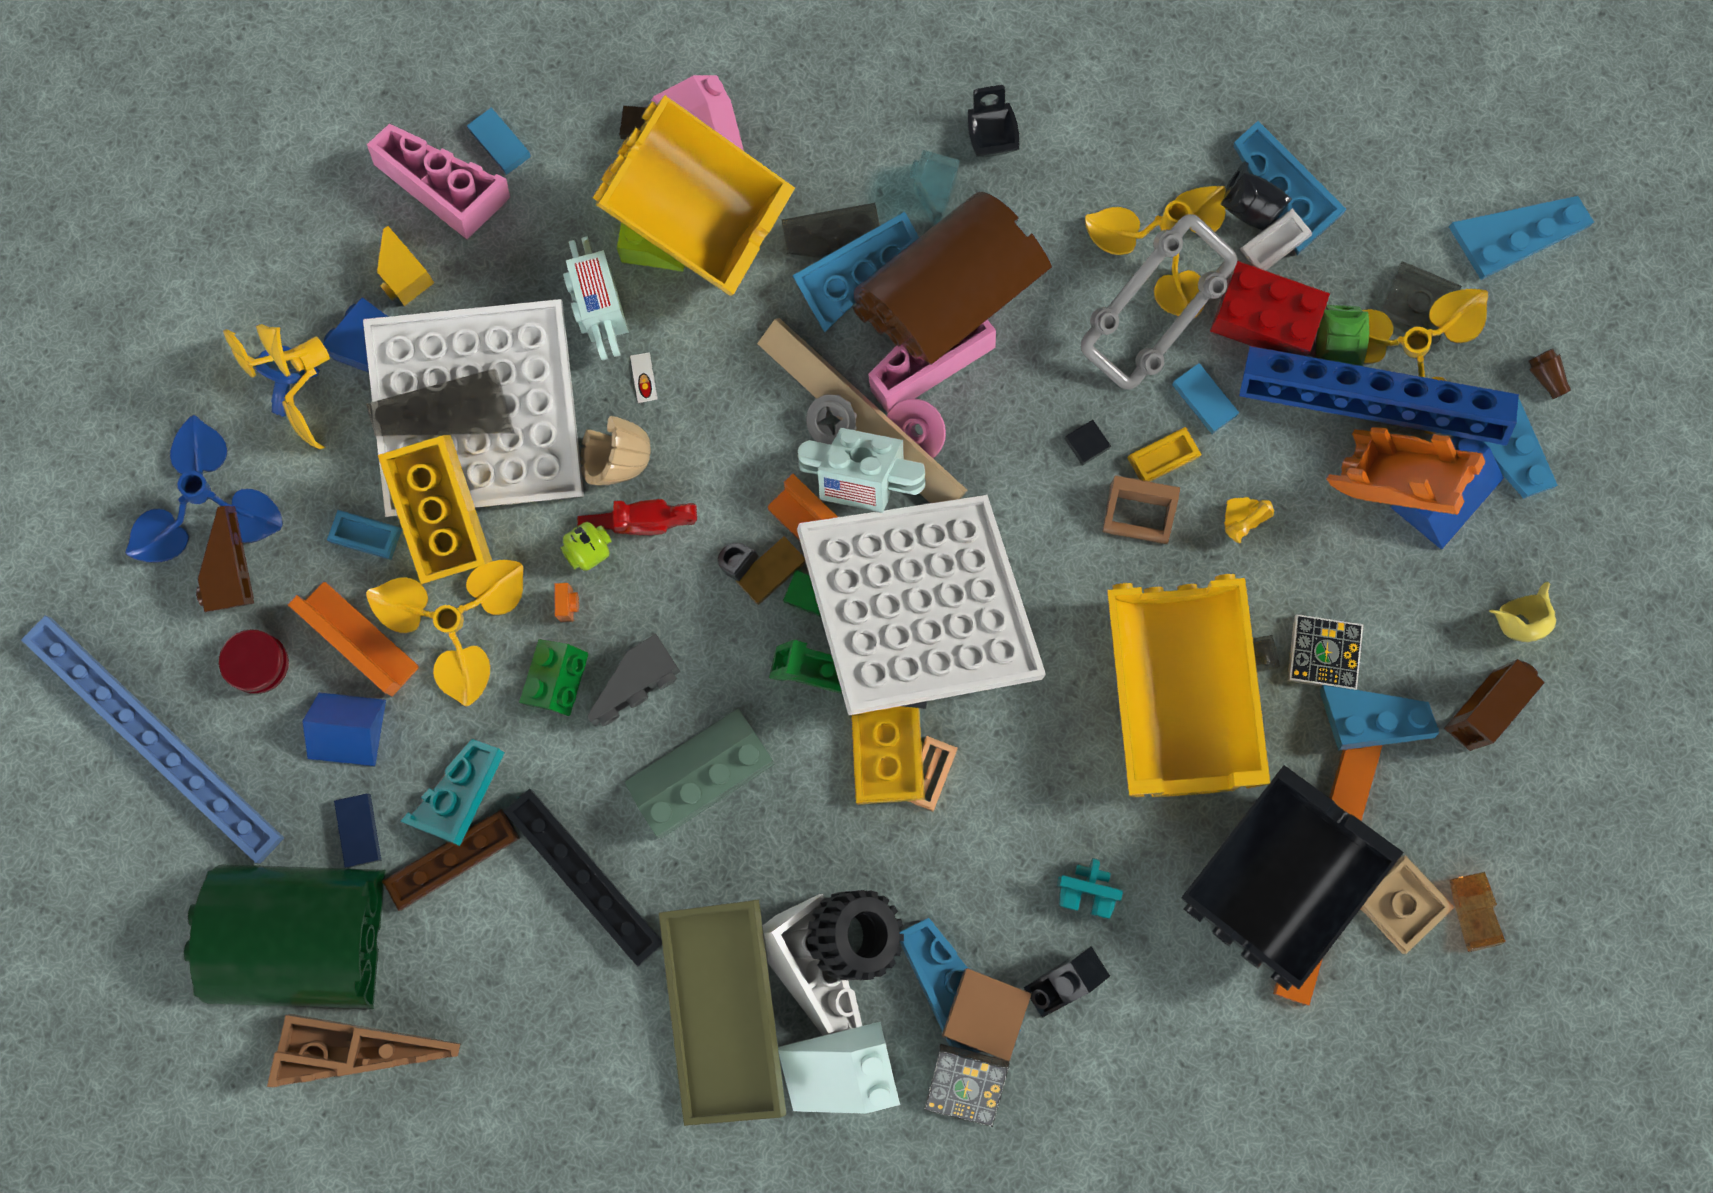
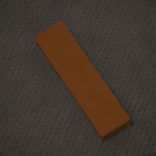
(450, 860)

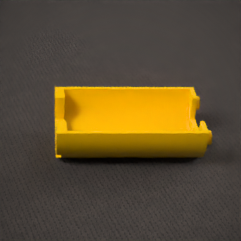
(1188, 688)

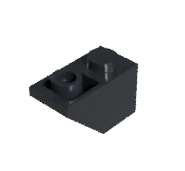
(1067, 982)

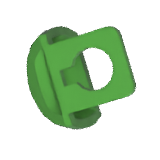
(1343, 335)

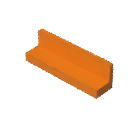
(798, 505)
(355, 638)

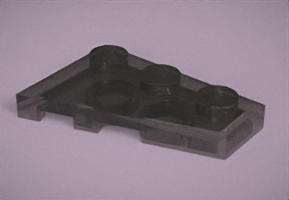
(828, 231)

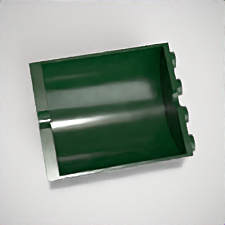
(286, 936)

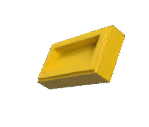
(1164, 455)

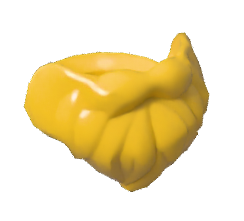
(1244, 515)

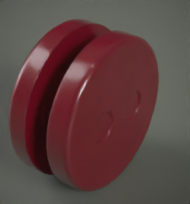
(253, 661)

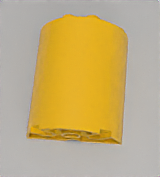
(693, 194)

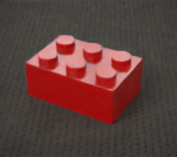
(1269, 311)

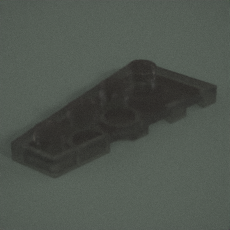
(449, 408)

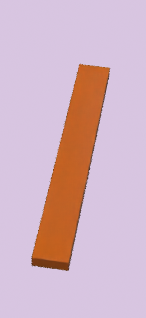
(1350, 793)

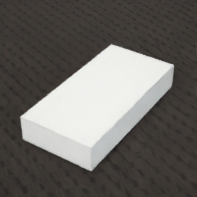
(1276, 241)

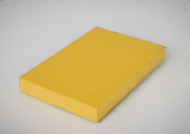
(888, 756)

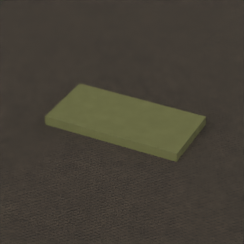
(722, 1013)

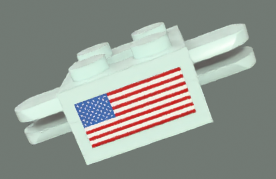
(595, 297)
(861, 469)

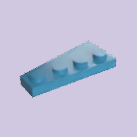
(1278, 166)

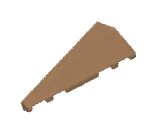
(327, 1048)

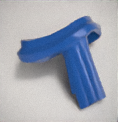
(282, 382)

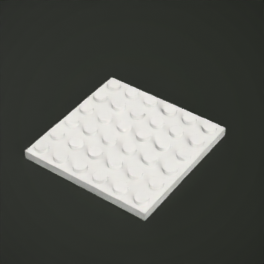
(533, 366)
(919, 604)

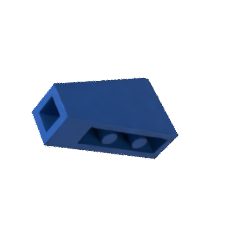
(347, 340)

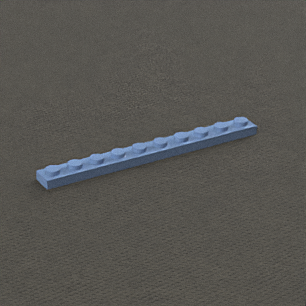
(153, 739)

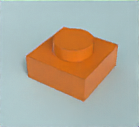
(565, 602)

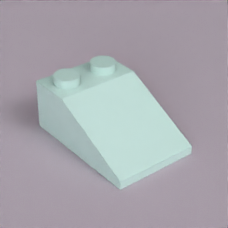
(840, 1072)

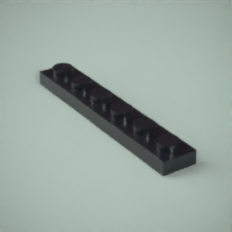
(584, 877)

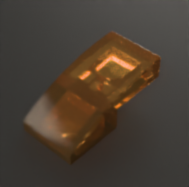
(1475, 911)

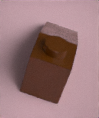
(224, 569)

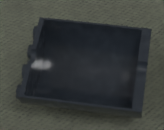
(1290, 878)

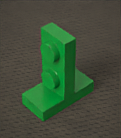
(805, 666)

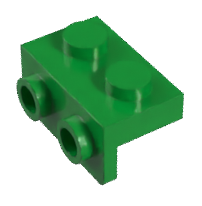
(554, 676)

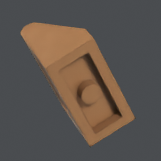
(1142, 492)

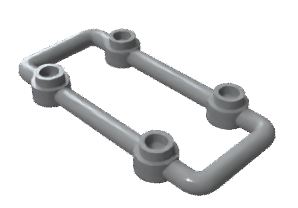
(1210, 285)

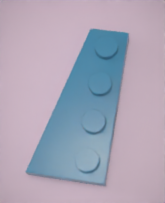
(1512, 235)
(832, 280)
(936, 969)

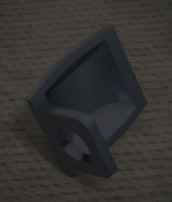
(994, 126)
(1254, 199)

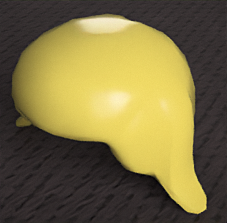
(1535, 609)

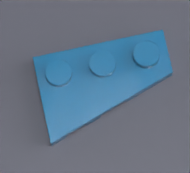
(1523, 459)

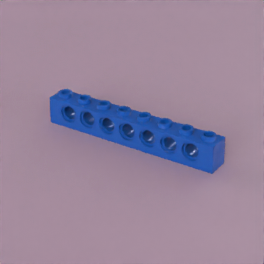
(1380, 395)

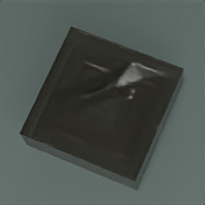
(1265, 654)

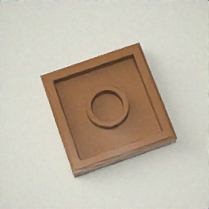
(986, 1014)

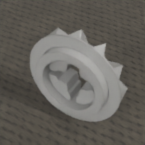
(821, 409)

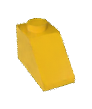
(400, 270)

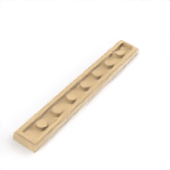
(822, 379)

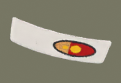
(643, 377)

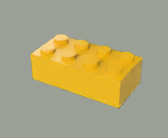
(435, 508)

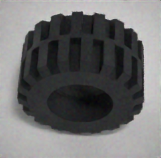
(879, 929)

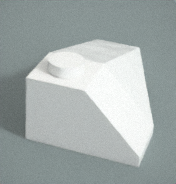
(823, 998)

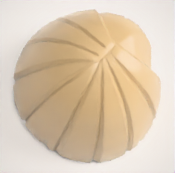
(614, 457)

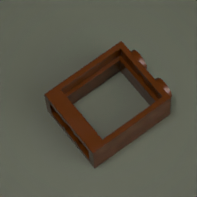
(1495, 704)

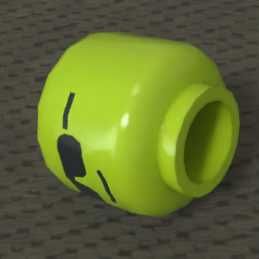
(586, 546)

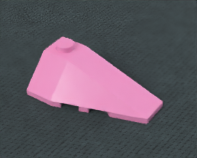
(708, 102)

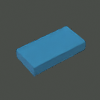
(498, 141)
(1205, 398)
(364, 534)

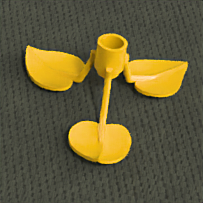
(1118, 227)
(1457, 314)
(303, 357)
(459, 672)

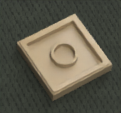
(1406, 905)

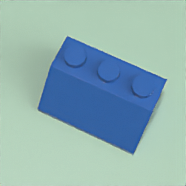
(1441, 526)

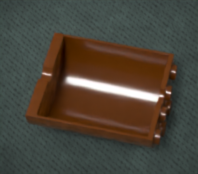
(951, 278)

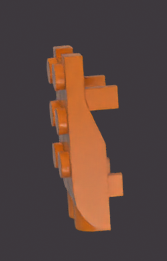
(1407, 471)

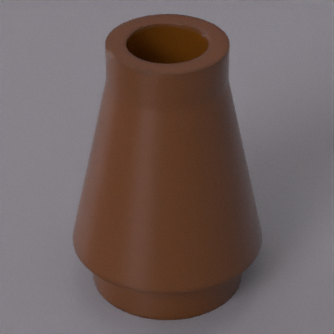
(1550, 373)

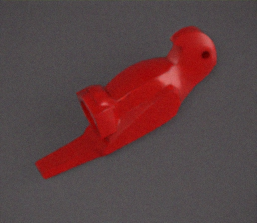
(643, 517)

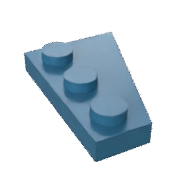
(1375, 719)

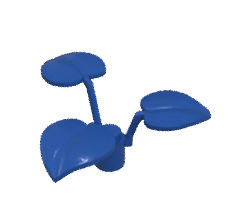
(194, 450)

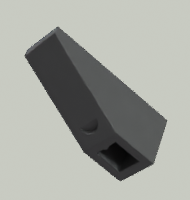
(637, 674)

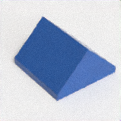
(344, 729)

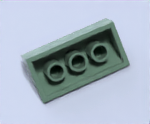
(698, 773)

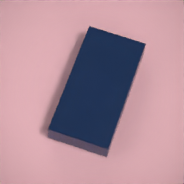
(357, 830)

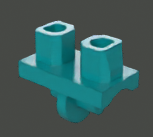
(1104, 896)

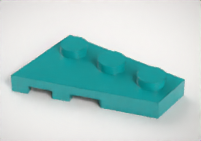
(456, 798)

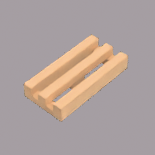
(940, 746)

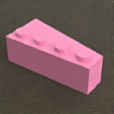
(446, 185)
(905, 378)

